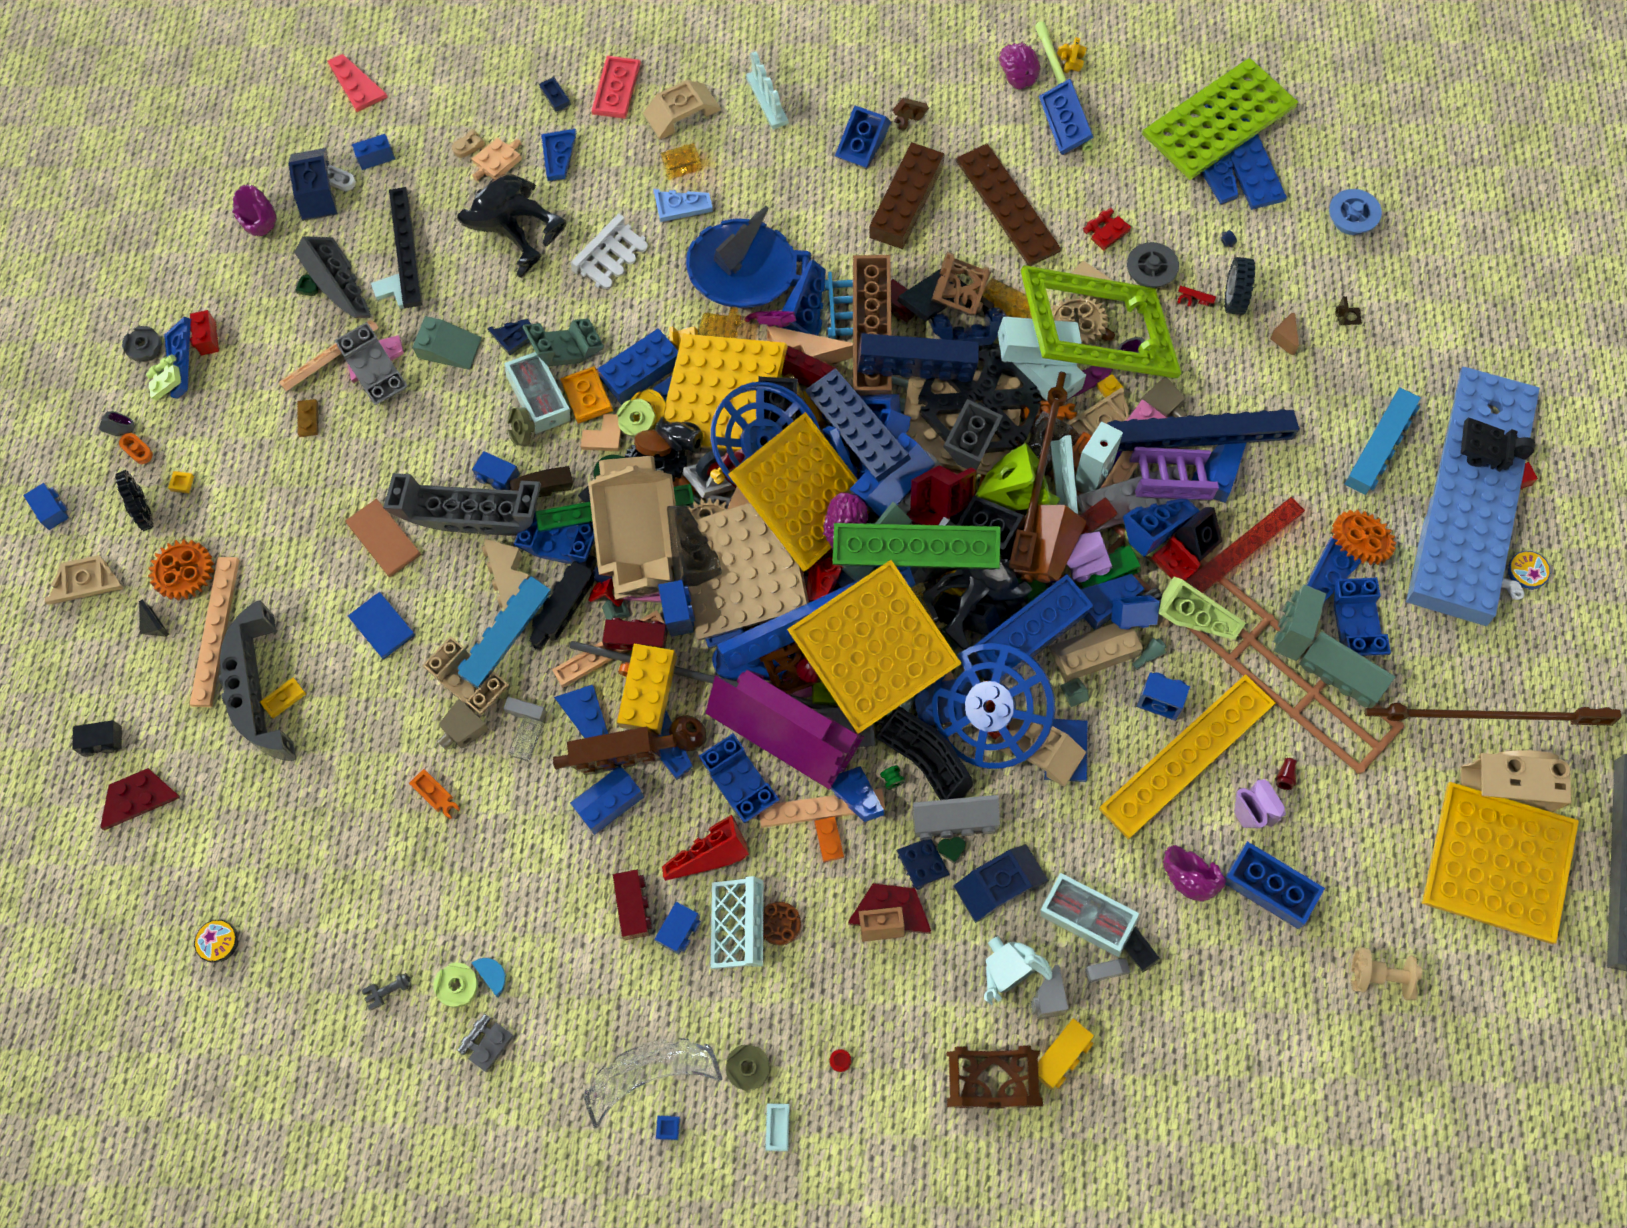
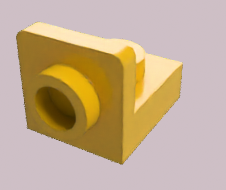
(675, 335)

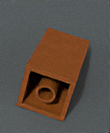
(1057, 535)

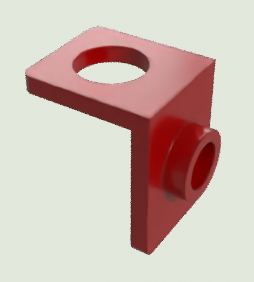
(604, 589)

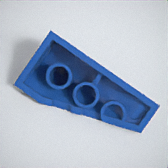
(806, 300)
(1222, 468)

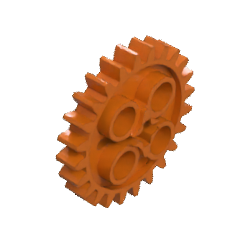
(1363, 537)
(181, 569)

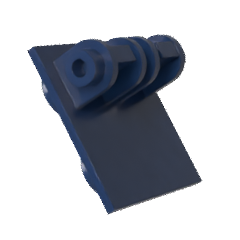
(922, 863)

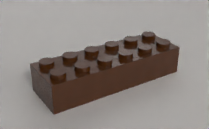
(906, 195)

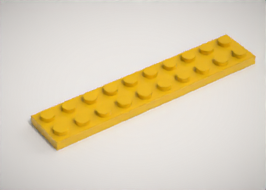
(1186, 756)

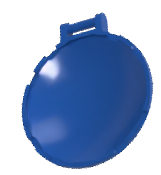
(764, 272)

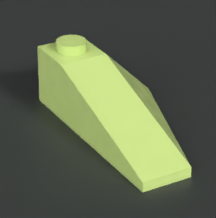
(1192, 609)

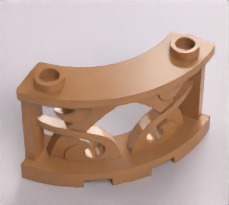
(949, 270)

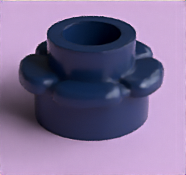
(1228, 238)

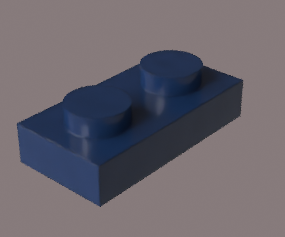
(554, 94)

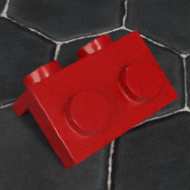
(1176, 560)

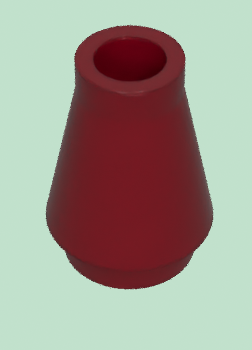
(1287, 774)

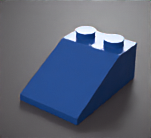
(862, 136)

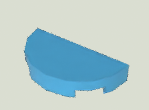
(492, 974)

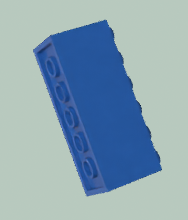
(1035, 625)

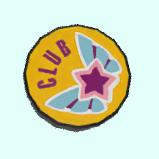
(216, 941)

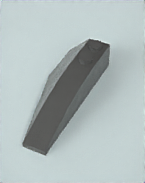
(332, 274)

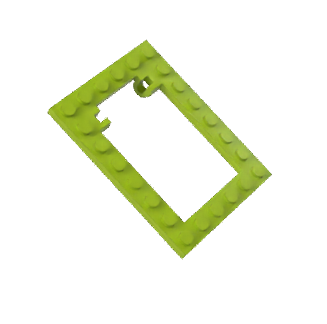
(1157, 361)

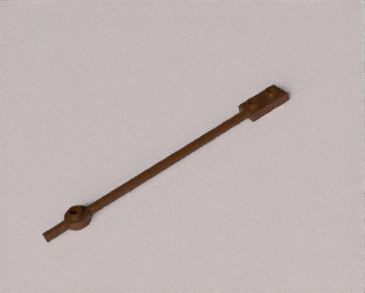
(1026, 539)
(1582, 716)

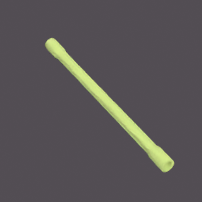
(1055, 64)

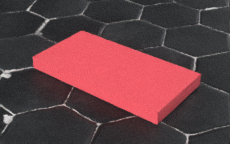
(616, 87)

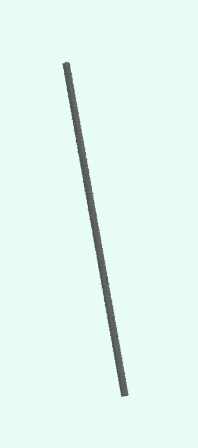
(686, 672)

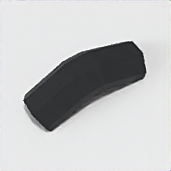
(928, 752)

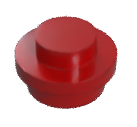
(840, 1060)

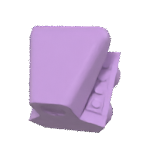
(1089, 557)
(1258, 806)

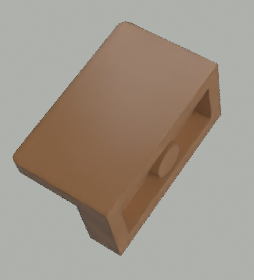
(881, 924)

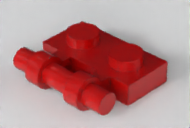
(1110, 233)

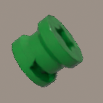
(892, 777)

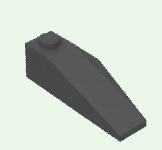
(735, 248)

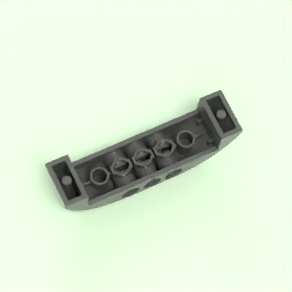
(462, 508)
(242, 683)

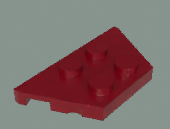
(134, 797)
(889, 896)

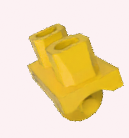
(1070, 53)

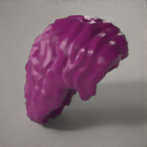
(1015, 61)
(253, 210)
(844, 509)
(1192, 874)

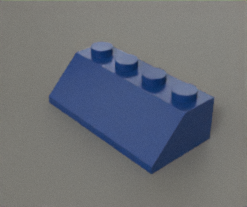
(897, 484)

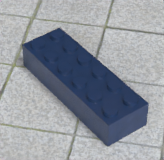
(917, 357)

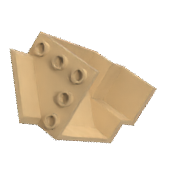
(632, 524)

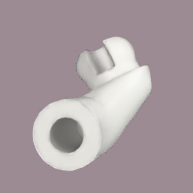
(1513, 588)

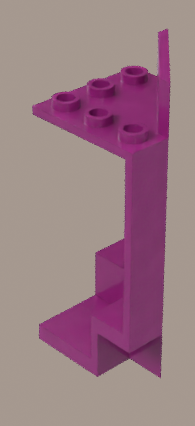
(783, 726)

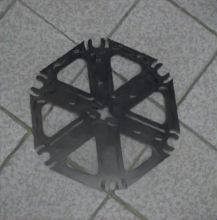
(992, 399)

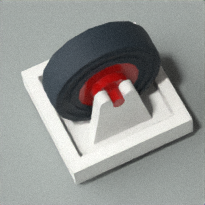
(700, 476)

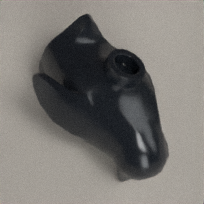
(680, 435)

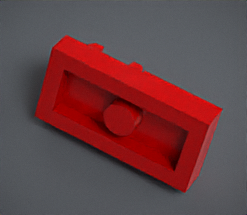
(1204, 298)

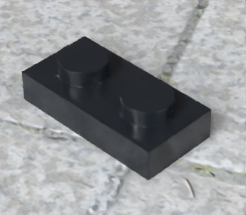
(1141, 951)

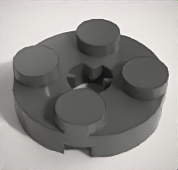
(142, 353)

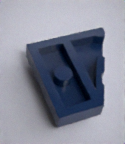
(511, 336)

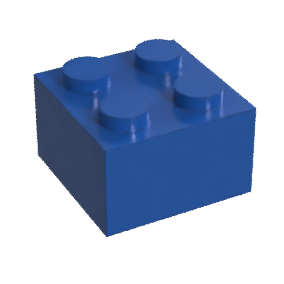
(1163, 696)

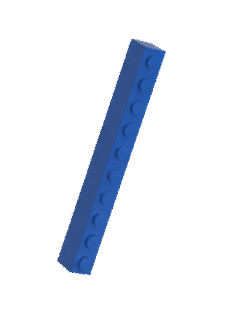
(774, 633)

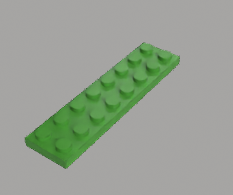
(916, 545)

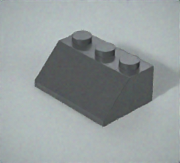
(972, 434)

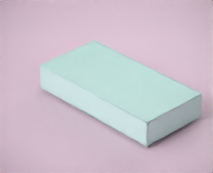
(777, 1127)

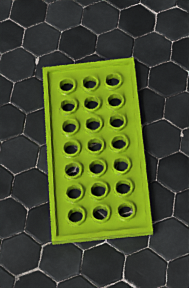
(1219, 128)

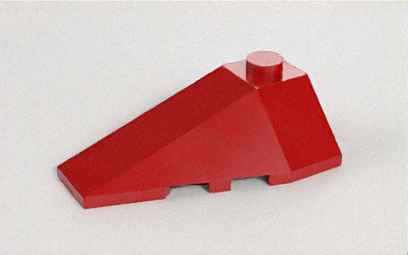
(718, 849)

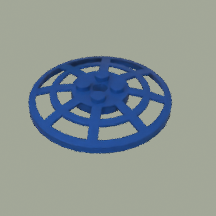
(758, 428)
(1004, 702)

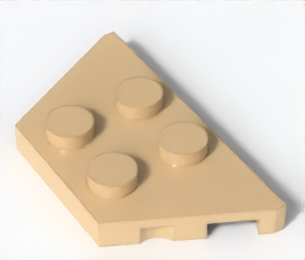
(1106, 410)
(82, 579)

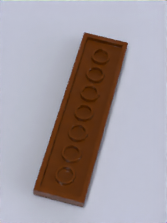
(1008, 205)

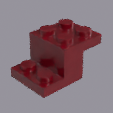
(942, 491)

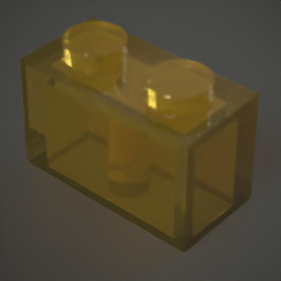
(681, 161)

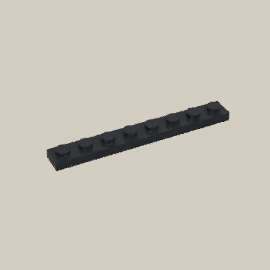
(405, 247)

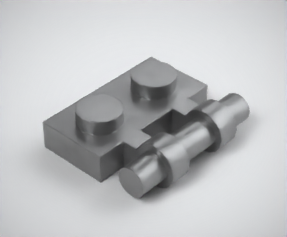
(490, 1047)

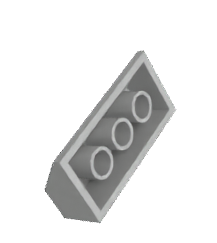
(956, 817)

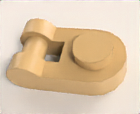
(462, 148)

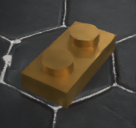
(307, 418)

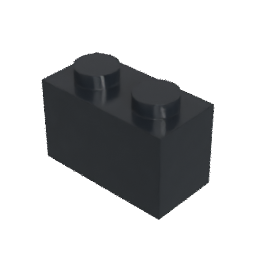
(97, 737)

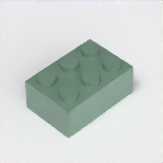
(1299, 622)

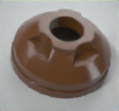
(684, 739)

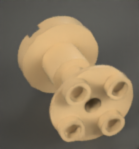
(1377, 972)

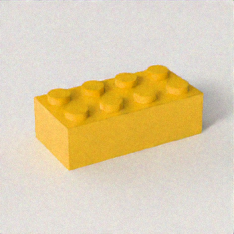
(647, 688)

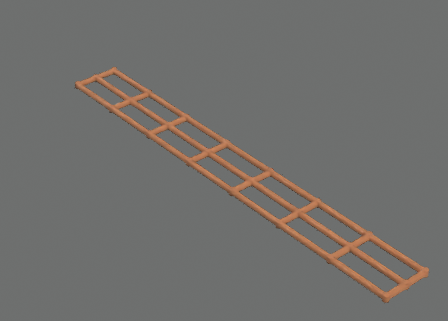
(1250, 639)

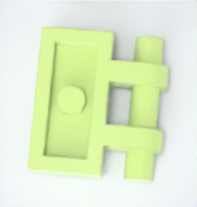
(163, 381)

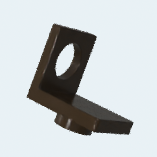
(1343, 310)

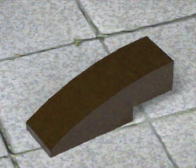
(551, 480)

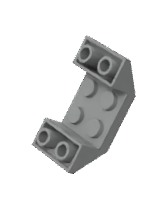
(370, 363)

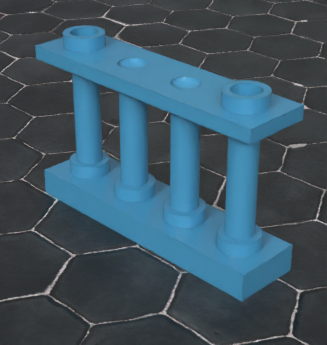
(829, 285)

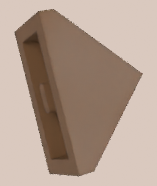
(1286, 334)

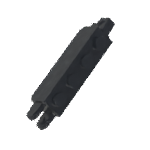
(563, 602)

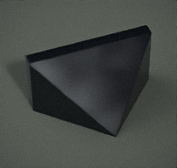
(149, 621)

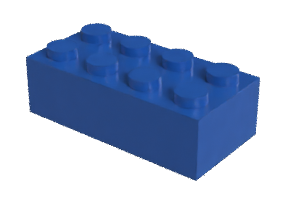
(639, 366)
(1273, 885)

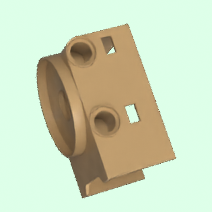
(1521, 778)

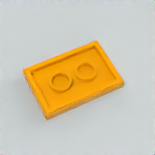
(586, 394)

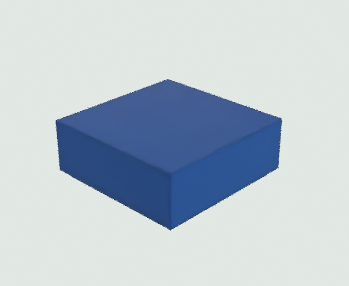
(668, 1127)

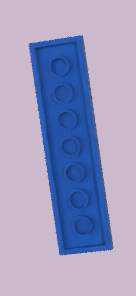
(1255, 171)

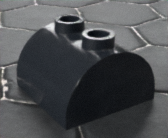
(1200, 533)

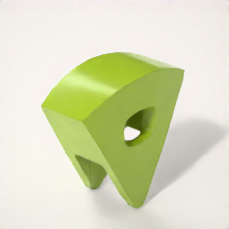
(1012, 481)

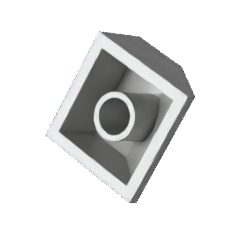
(1050, 997)

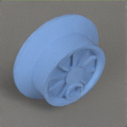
(1355, 211)

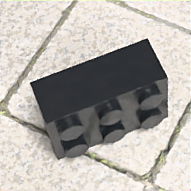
(985, 513)

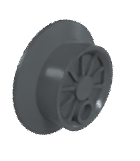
(1152, 264)

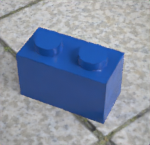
(373, 151)
(495, 471)
(47, 506)
(1135, 611)
(678, 928)

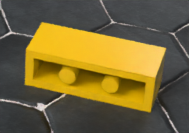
(1063, 1054)

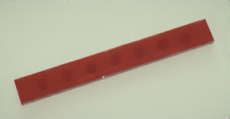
(1246, 545)

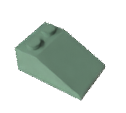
(446, 343)

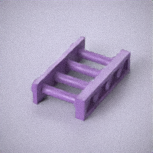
(1173, 488)

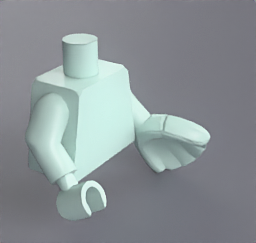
(1010, 966)

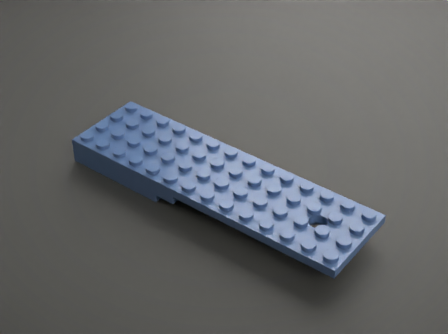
(1472, 507)

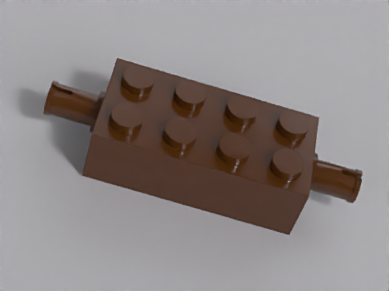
(614, 750)

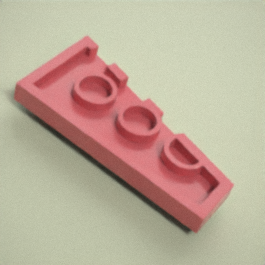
(357, 86)

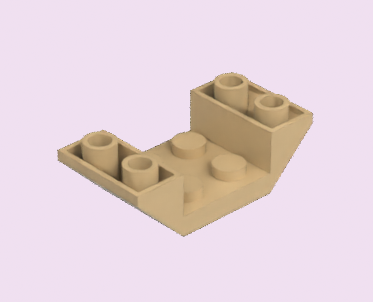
(678, 104)
(444, 668)
(1057, 755)

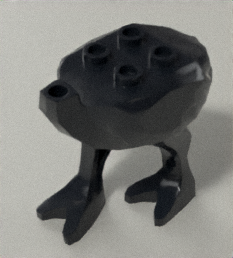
(499, 206)
(992, 583)

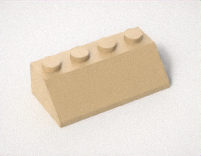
(1095, 651)

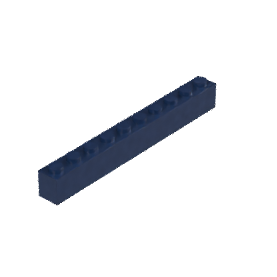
(1207, 429)

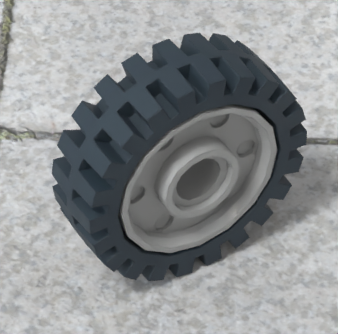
(1239, 285)

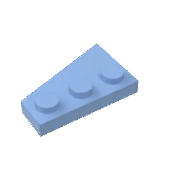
(681, 205)

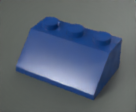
(607, 799)

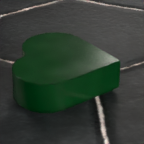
(306, 286)
(951, 848)

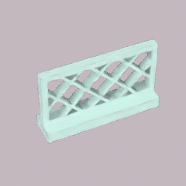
(1064, 472)
(752, 918)

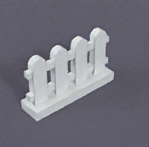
(605, 238)

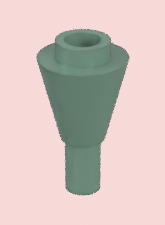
(1153, 650)

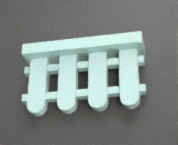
(764, 92)

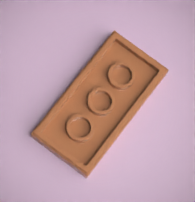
(383, 538)

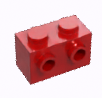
(204, 333)

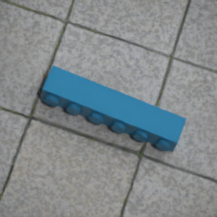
(1382, 441)
(504, 632)

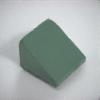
(613, 611)
(1075, 692)

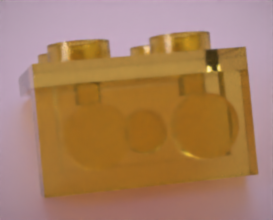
(720, 325)

